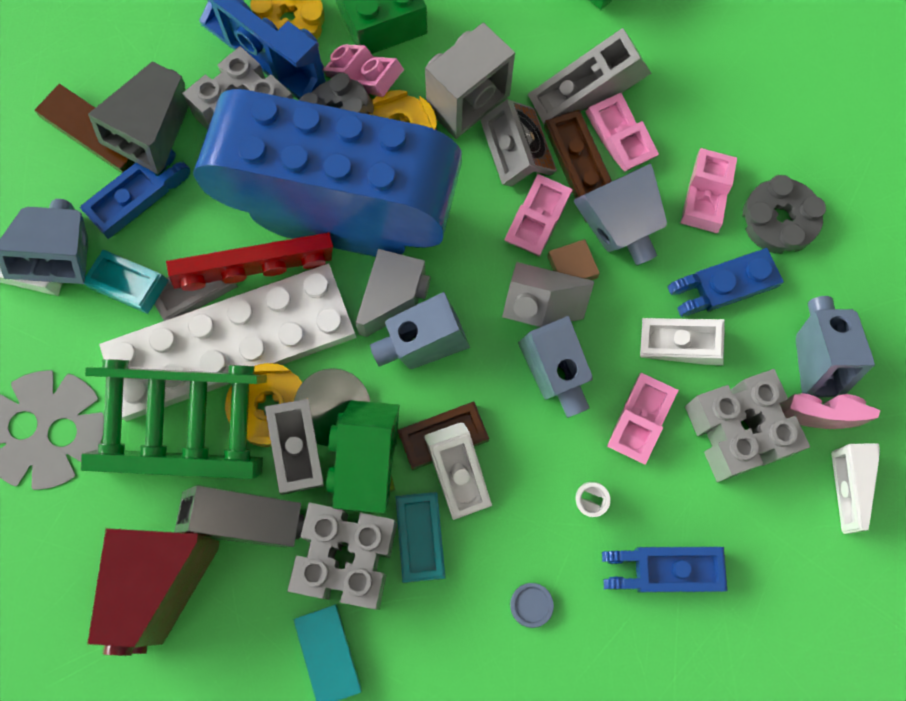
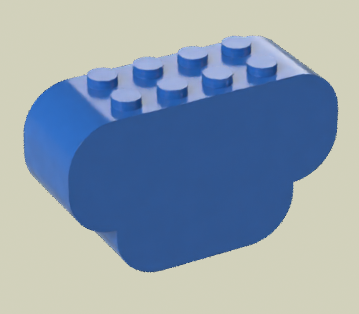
(330, 171)

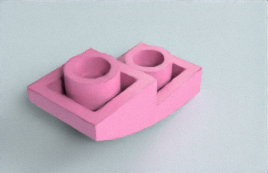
(374, 73)
(838, 413)

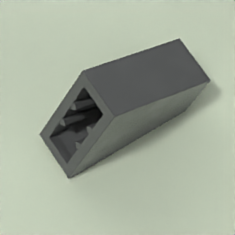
(143, 116)
(239, 517)

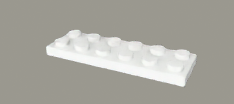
(249, 329)

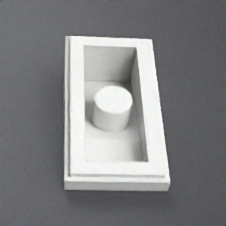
(683, 340)
(458, 470)
(855, 481)

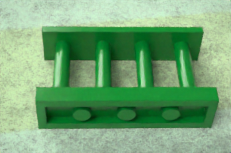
(153, 455)

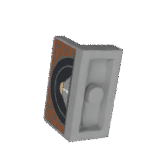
(517, 142)

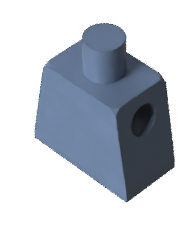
(626, 213)
(45, 245)
(435, 334)
(556, 347)
(831, 350)

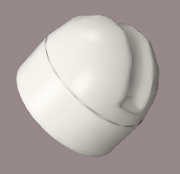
(588, 507)

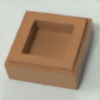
(574, 260)

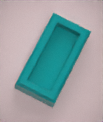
(125, 281)
(420, 537)
(327, 655)

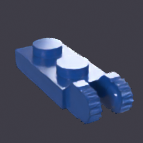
(131, 195)
(728, 282)
(671, 569)

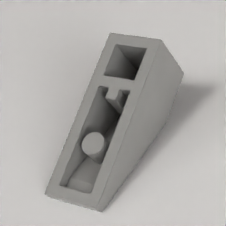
(591, 78)

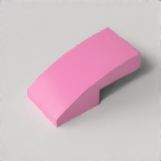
(620, 134)
(708, 190)
(538, 215)
(642, 418)

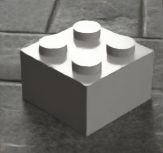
(469, 79)

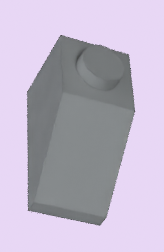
(391, 289)
(545, 296)
(294, 446)

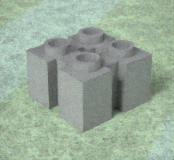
(236, 72)
(758, 405)
(329, 532)

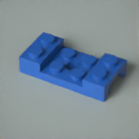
(284, 53)

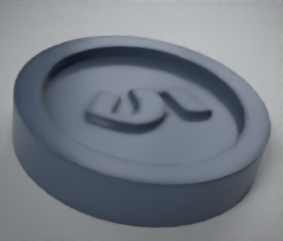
(531, 605)

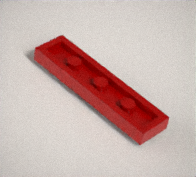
(237, 264)

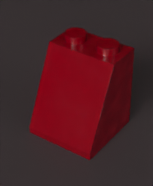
(145, 586)

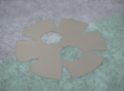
(48, 461)

